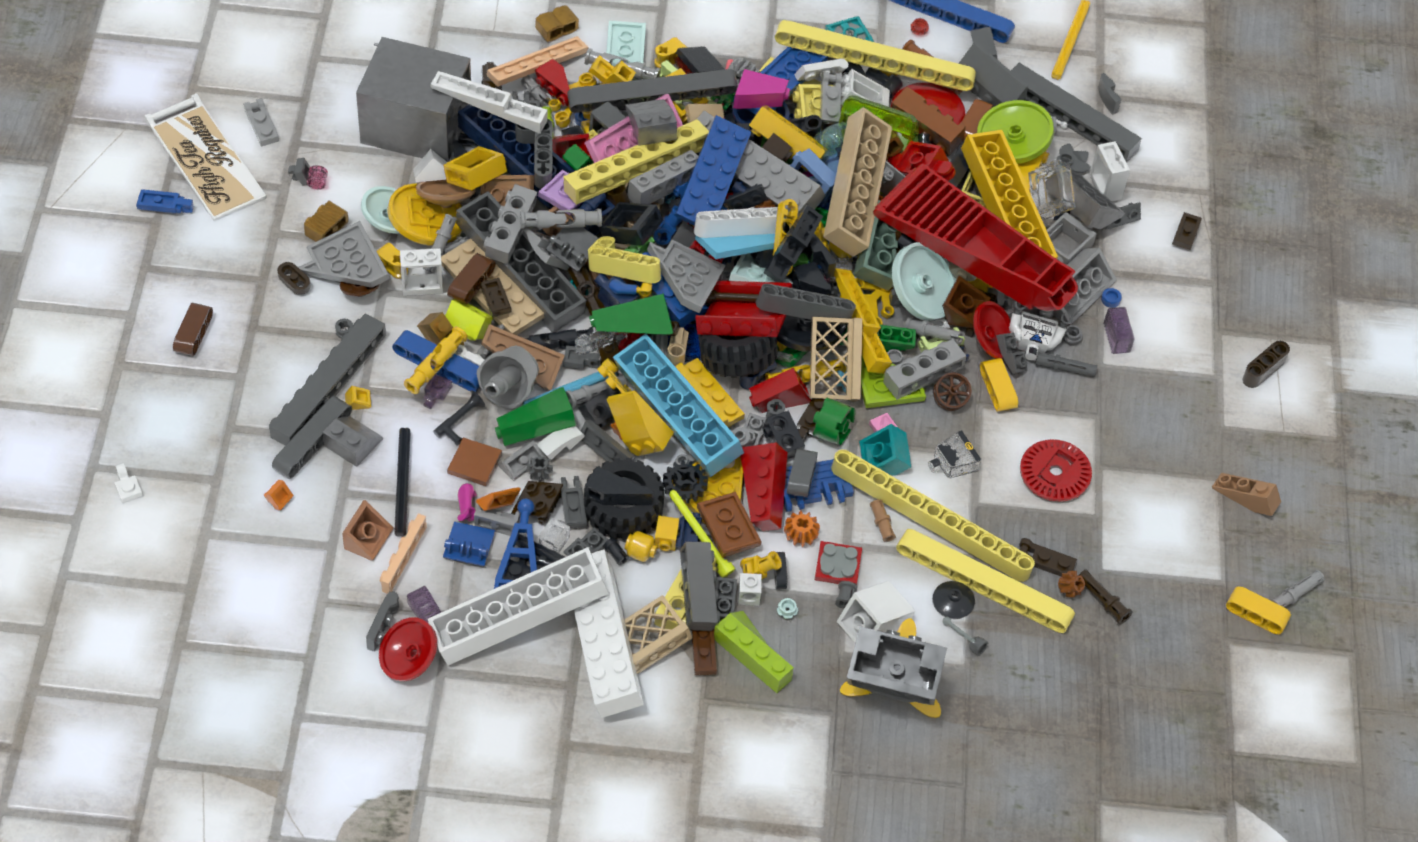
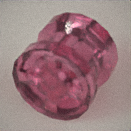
(317, 177)

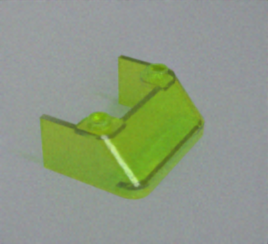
(899, 120)

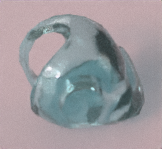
(831, 136)

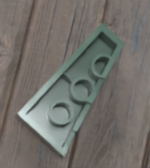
(876, 262)

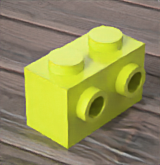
(469, 319)

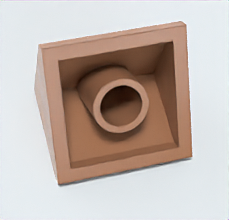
(366, 532)

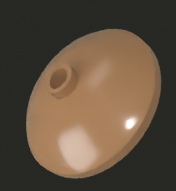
(443, 193)

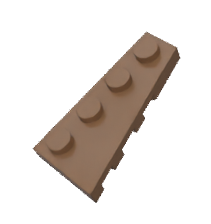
(547, 359)

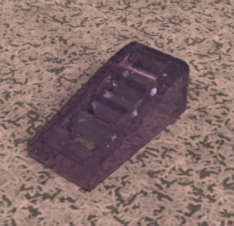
(420, 598)

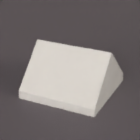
(430, 168)

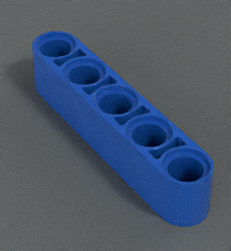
(455, 368)

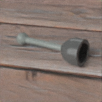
(976, 644)

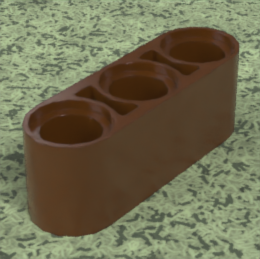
(468, 280)
(192, 329)

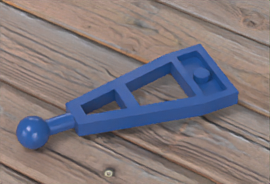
(525, 508)

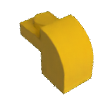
(609, 74)

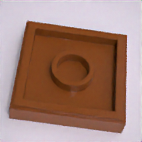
(474, 461)

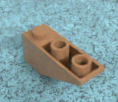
(1250, 493)

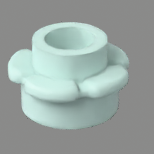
(791, 605)

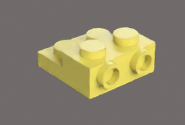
(807, 100)

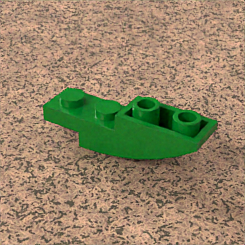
(895, 338)

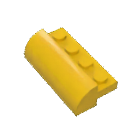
(711, 392)

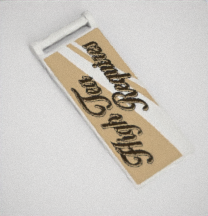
(205, 158)

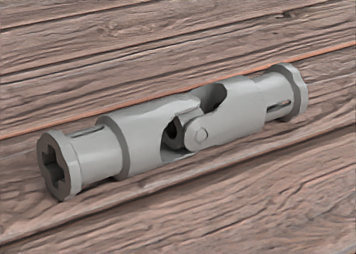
(639, 68)
(545, 219)

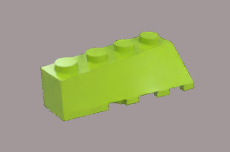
(747, 645)

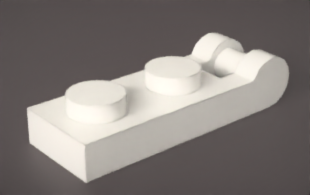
(814, 70)

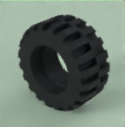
(737, 354)
(625, 521)

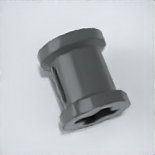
(771, 407)
(846, 591)

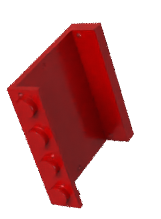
(740, 317)

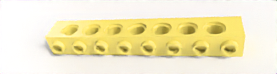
(631, 163)

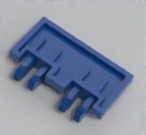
(823, 482)

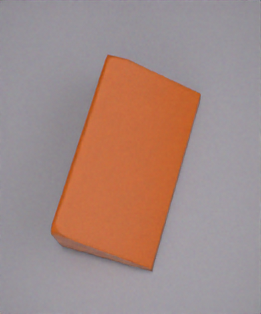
(498, 499)

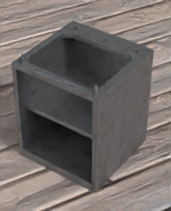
(401, 108)

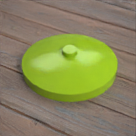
(1025, 126)

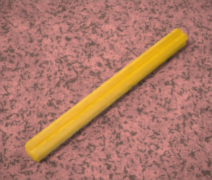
(1070, 39)

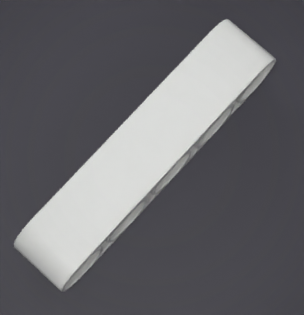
(736, 222)

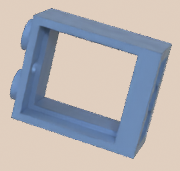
(818, 169)

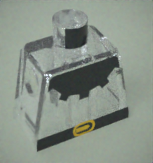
(955, 457)

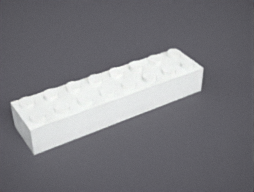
(518, 606)
(608, 648)

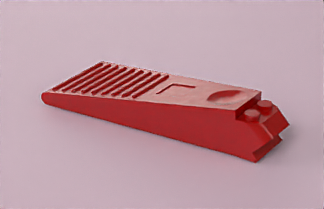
(976, 240)

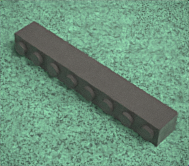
(1078, 115)
(328, 378)

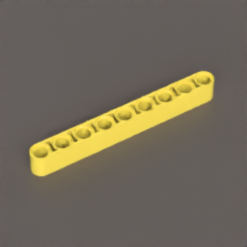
(985, 581)

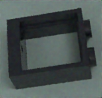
(646, 217)

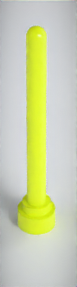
(724, 567)

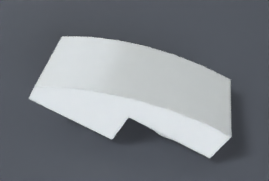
(559, 440)

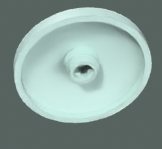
(922, 281)

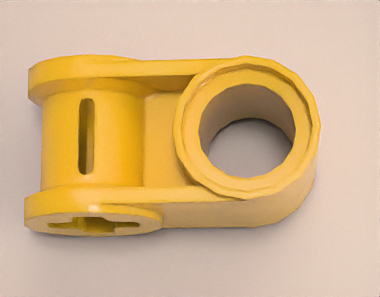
(667, 51)
(391, 259)

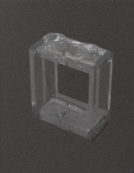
(1038, 189)

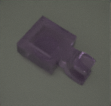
(436, 388)

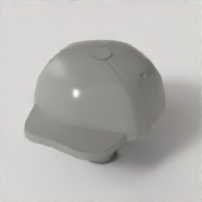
(508, 376)

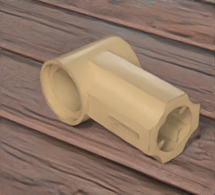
(677, 347)

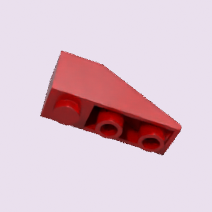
(553, 79)

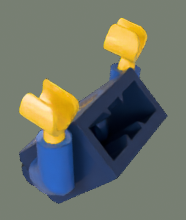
(616, 291)

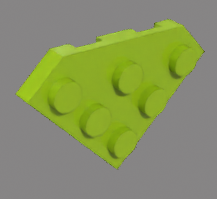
(877, 394)

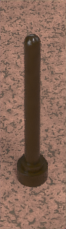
(714, 296)

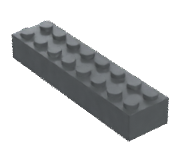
(538, 280)

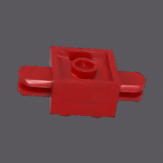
(928, 154)

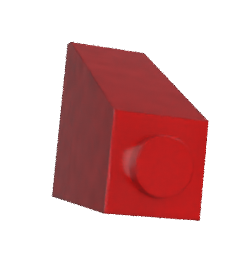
(784, 386)

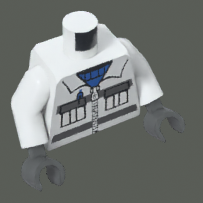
(1035, 332)

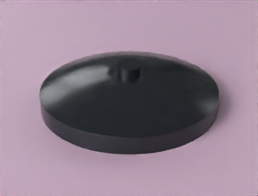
(797, 333)

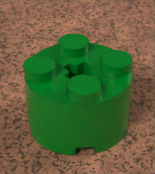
(834, 421)

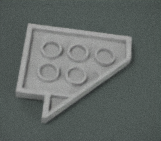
(346, 258)
(687, 273)

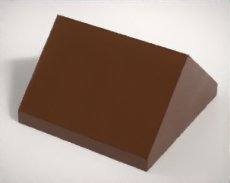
(962, 303)

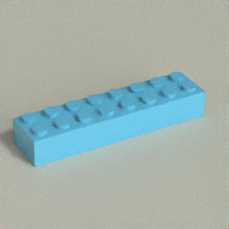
(678, 405)

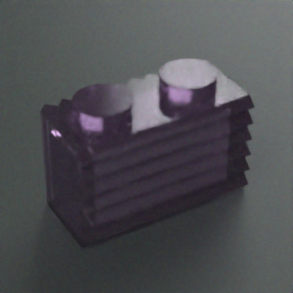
(1119, 330)

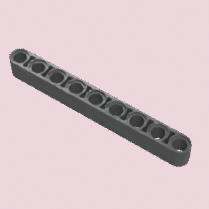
(637, 91)

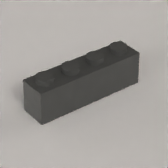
(698, 586)

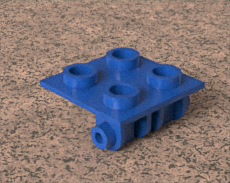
(468, 543)

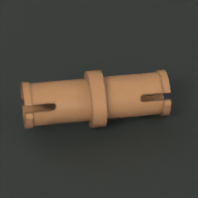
(882, 520)

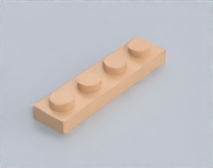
(406, 548)

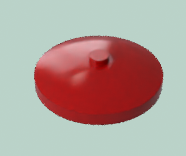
(940, 96)

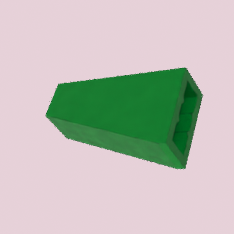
(638, 316)
(536, 418)

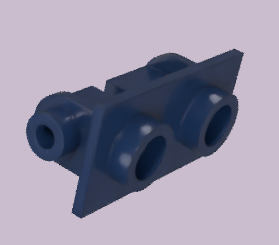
(686, 531)

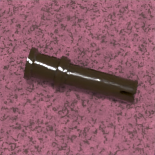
(1111, 603)

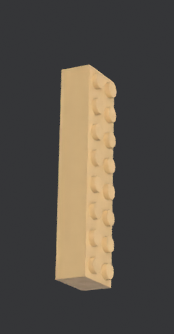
(857, 182)

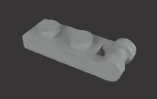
(830, 98)
(261, 122)

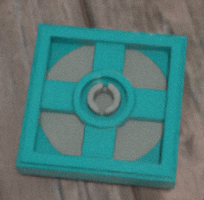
(851, 27)

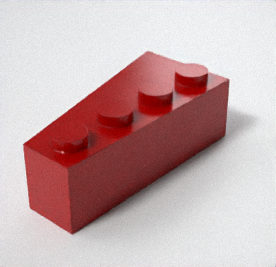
(765, 483)

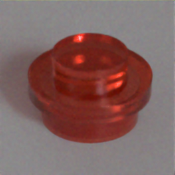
(919, 26)

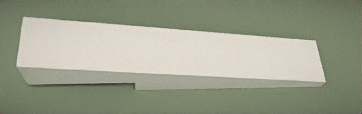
(492, 101)

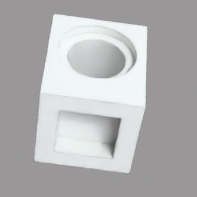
(749, 589)

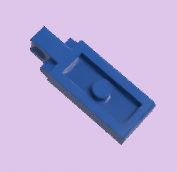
(164, 202)

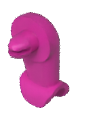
(465, 495)

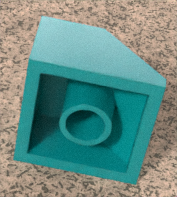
(887, 450)

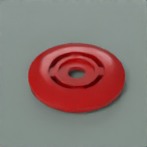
(1048, 453)

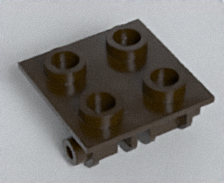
(544, 497)

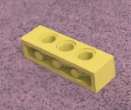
(676, 599)

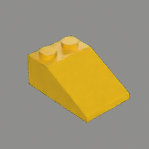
(639, 424)

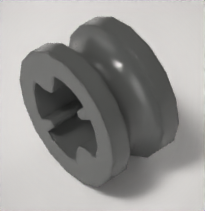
(341, 324)

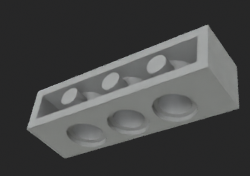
(662, 179)
(502, 249)
(924, 368)

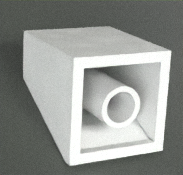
(875, 608)

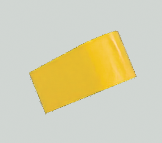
(998, 384)
(1258, 610)

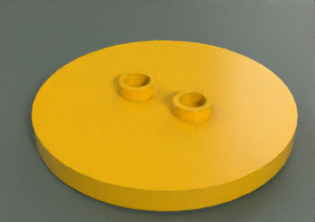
(417, 217)

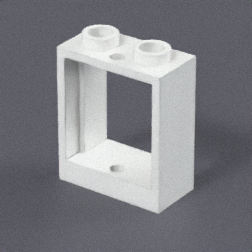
(863, 87)
(1107, 173)
(412, 283)

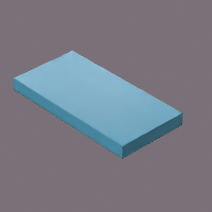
(736, 245)

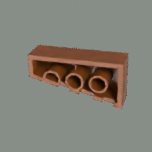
(930, 120)

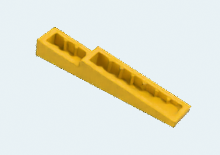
(873, 351)

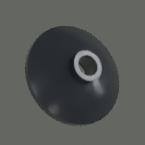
(953, 607)

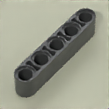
(803, 303)
(309, 438)

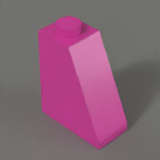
(760, 90)

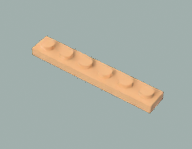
(527, 64)

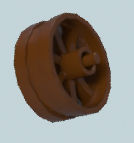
(952, 391)

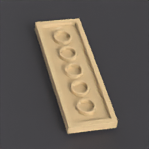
(524, 310)

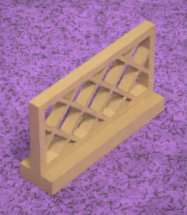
(853, 354)
(665, 643)

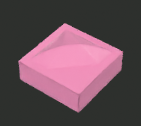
(881, 422)

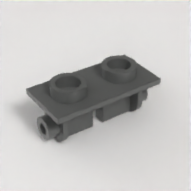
(1132, 214)

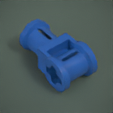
(667, 228)

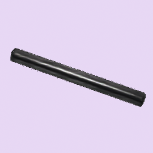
(402, 482)

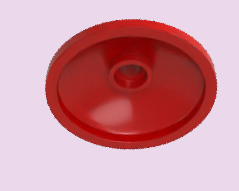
(988, 322)
(407, 649)

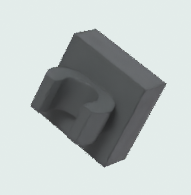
(300, 171)

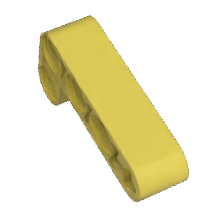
(608, 260)

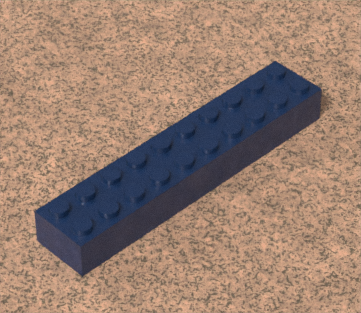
(499, 135)

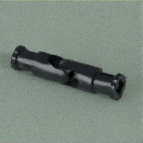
(565, 338)

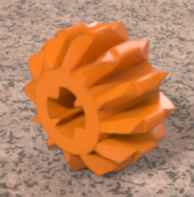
(801, 528)

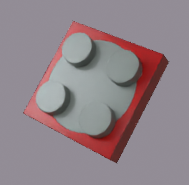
(838, 563)

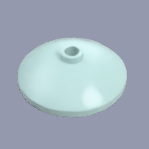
(375, 205)

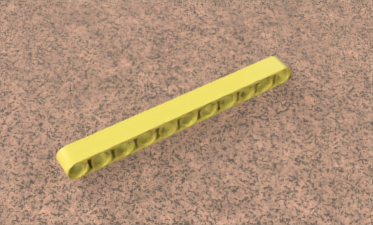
(875, 55)
(932, 515)

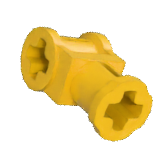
(760, 565)

